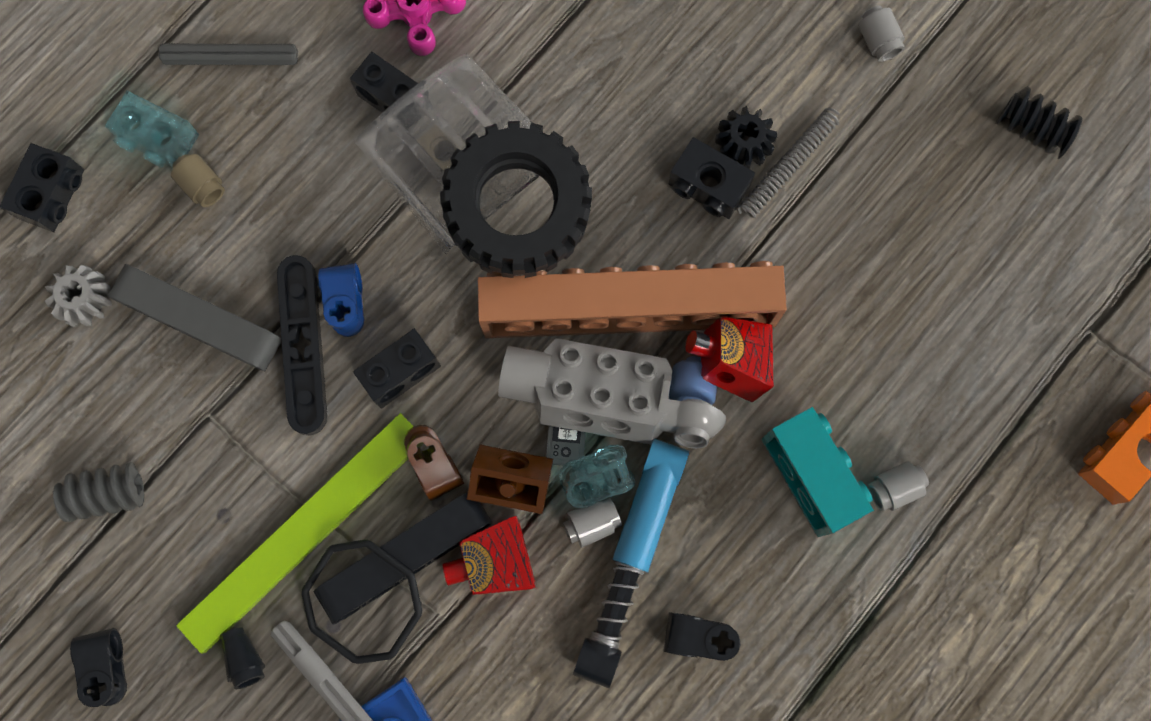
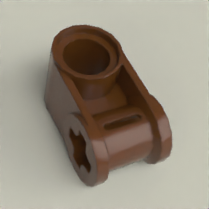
(433, 466)

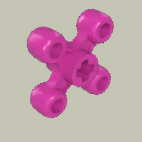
(415, 14)

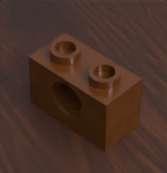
(510, 479)

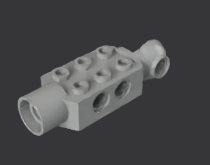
(606, 393)

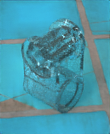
(597, 476)

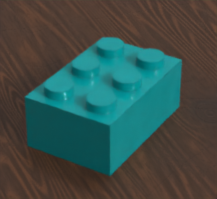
(818, 472)

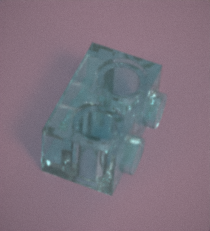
(154, 128)

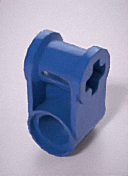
(340, 293)

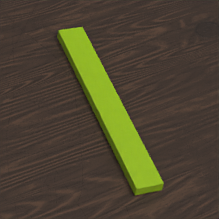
(297, 537)

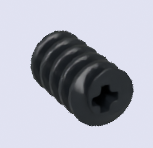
(1041, 121)

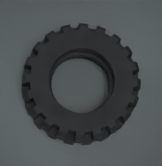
(508, 150)

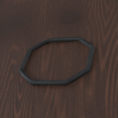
(390, 560)

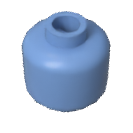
(688, 382)

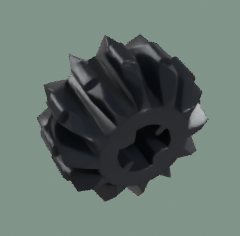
(746, 124)

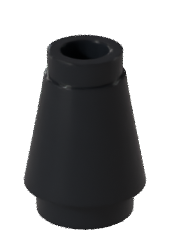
(241, 659)

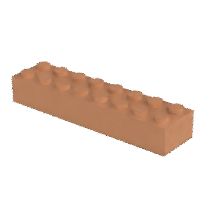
(629, 300)

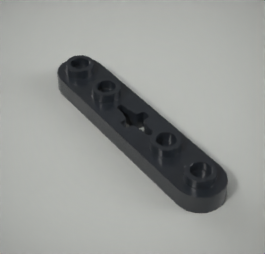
(305, 380)

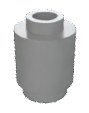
(882, 33)
(898, 486)
(592, 522)

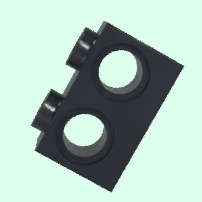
(380, 82)
(34, 184)
(397, 368)

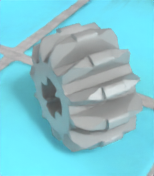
(65, 298)

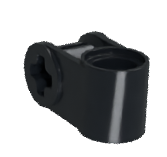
(692, 637)
(96, 663)

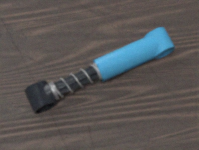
(633, 556)

